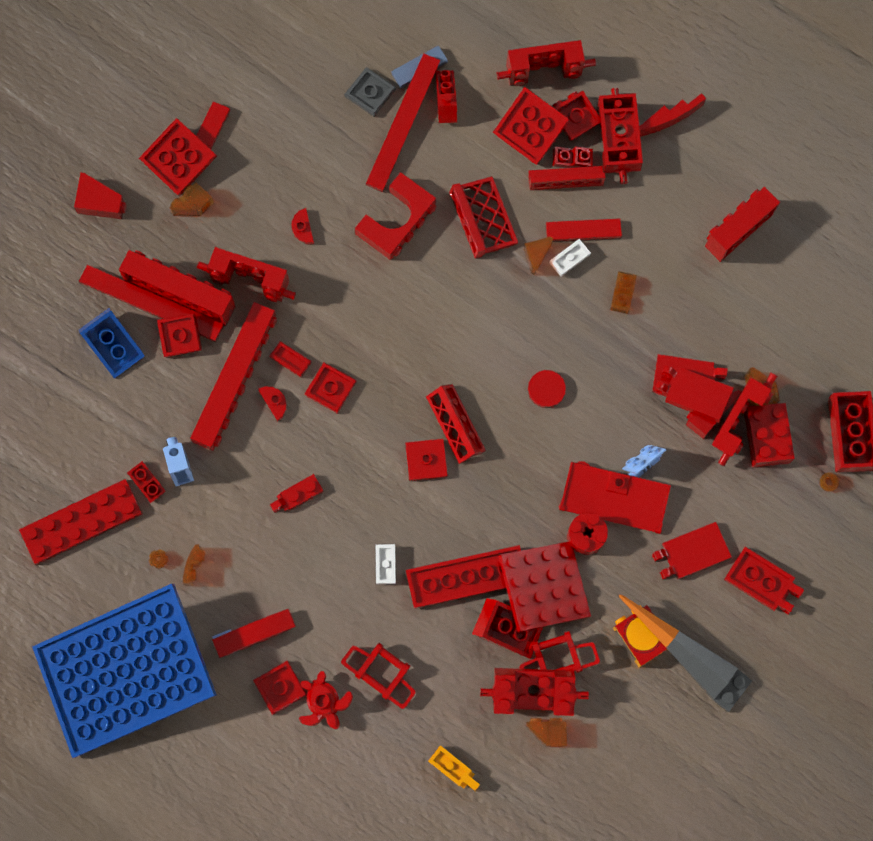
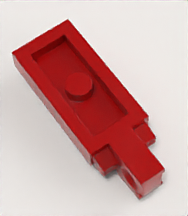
(297, 494)

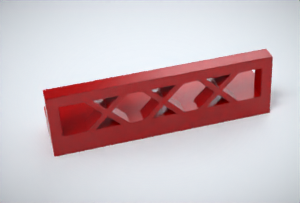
(566, 178)
(458, 420)

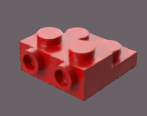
(580, 112)

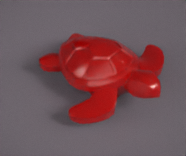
(324, 702)

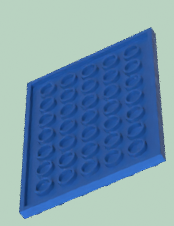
(124, 670)

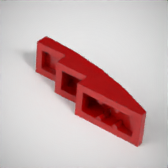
(665, 118)
(254, 633)

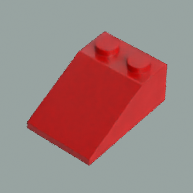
(498, 627)

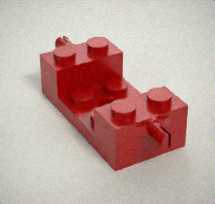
(566, 54)
(620, 151)
(273, 279)
(729, 441)
(555, 691)

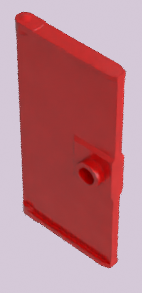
(615, 497)

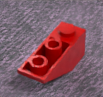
(446, 96)

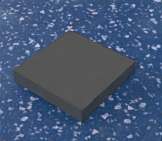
(370, 91)

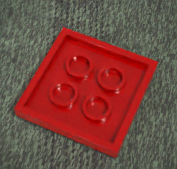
(531, 126)
(178, 157)

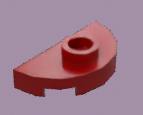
(301, 227)
(275, 401)

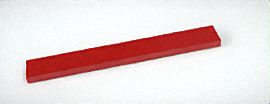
(402, 122)
(146, 300)

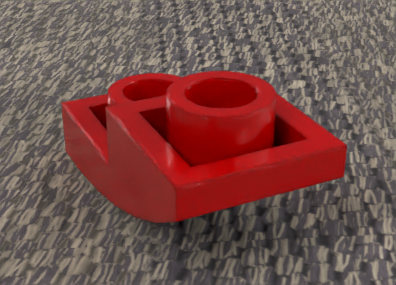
(572, 157)
(146, 481)

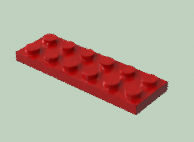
(80, 521)
(457, 578)

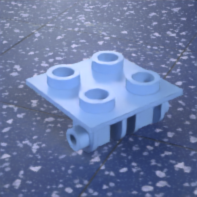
(648, 456)

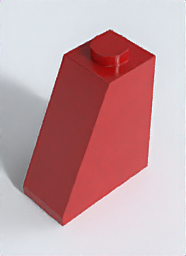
(97, 199)

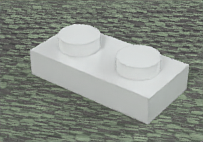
(570, 257)
(385, 564)

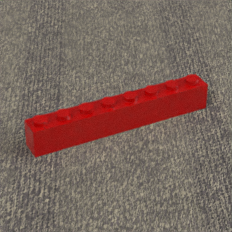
(233, 377)

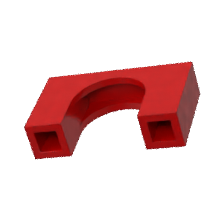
(390, 241)

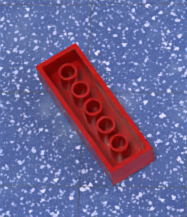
(177, 287)

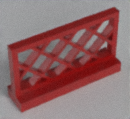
(468, 217)

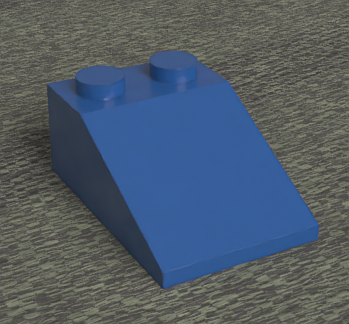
(111, 343)

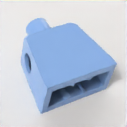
(177, 462)

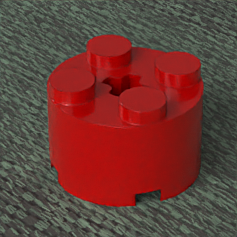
(593, 524)

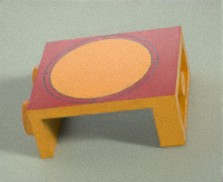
(639, 638)

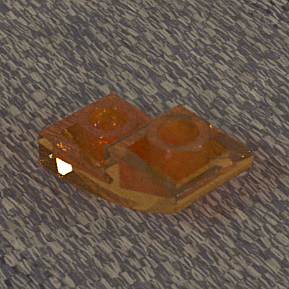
(623, 292)
(194, 560)

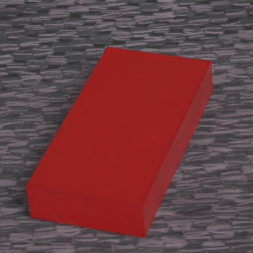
(290, 359)

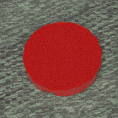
(546, 388)

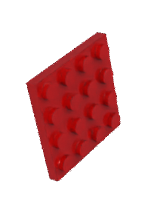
(544, 586)

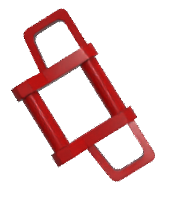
(572, 647)
(361, 673)

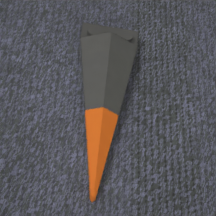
(713, 674)

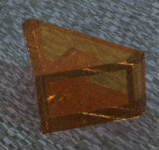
(536, 252)

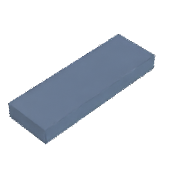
(405, 73)

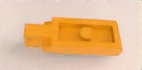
(453, 768)

